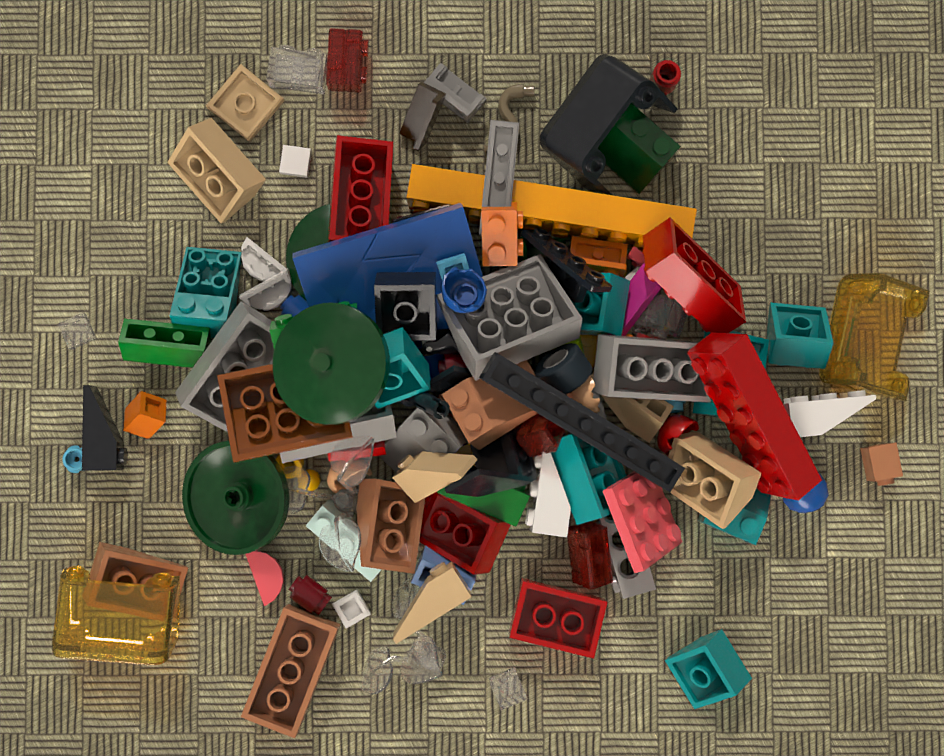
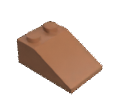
(485, 411)
(388, 526)
(127, 565)

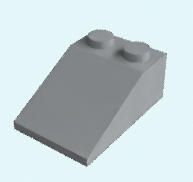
(423, 433)

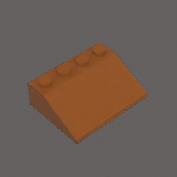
(262, 422)

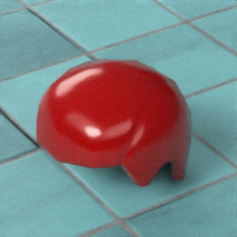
(673, 428)

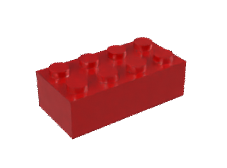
(360, 186)
(693, 278)

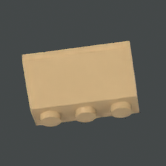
(215, 169)
(713, 478)

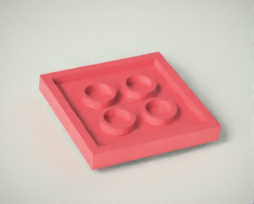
(642, 520)

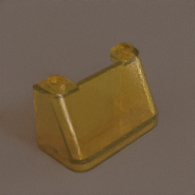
(869, 333)
(116, 619)

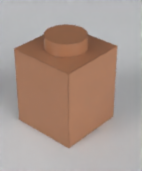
(881, 463)

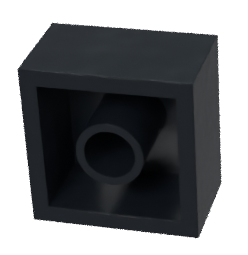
(406, 302)

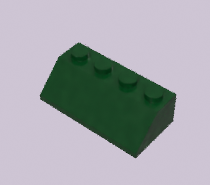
(637, 149)

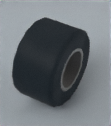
(564, 368)

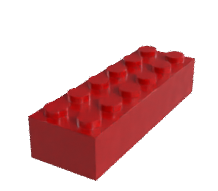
(754, 414)

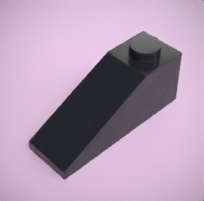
(101, 440)

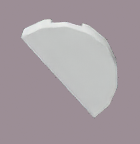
(258, 262)
(269, 293)

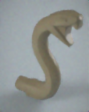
(509, 94)

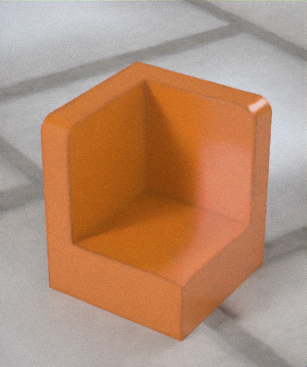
(145, 415)

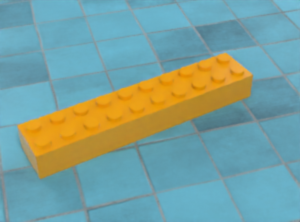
(549, 207)

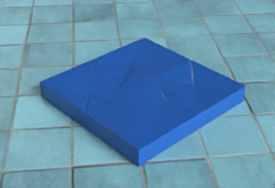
(349, 265)

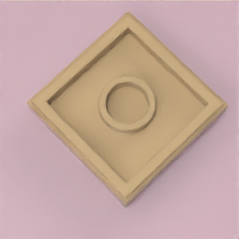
(245, 103)

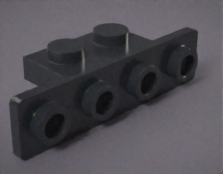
(568, 269)

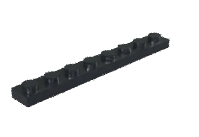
(581, 421)

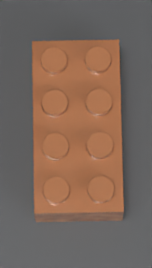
(290, 670)

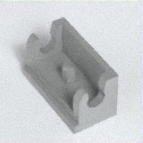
(459, 96)

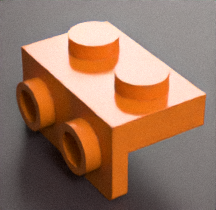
(500, 235)
(601, 255)

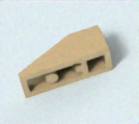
(640, 415)
(431, 472)
(437, 596)

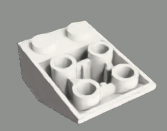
(824, 410)
(550, 504)

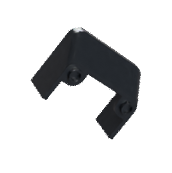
(592, 112)
(499, 464)

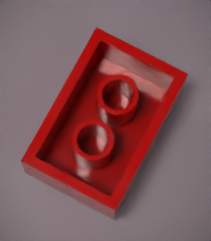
(557, 618)

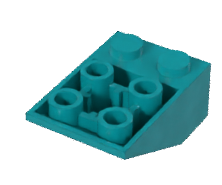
(206, 288)

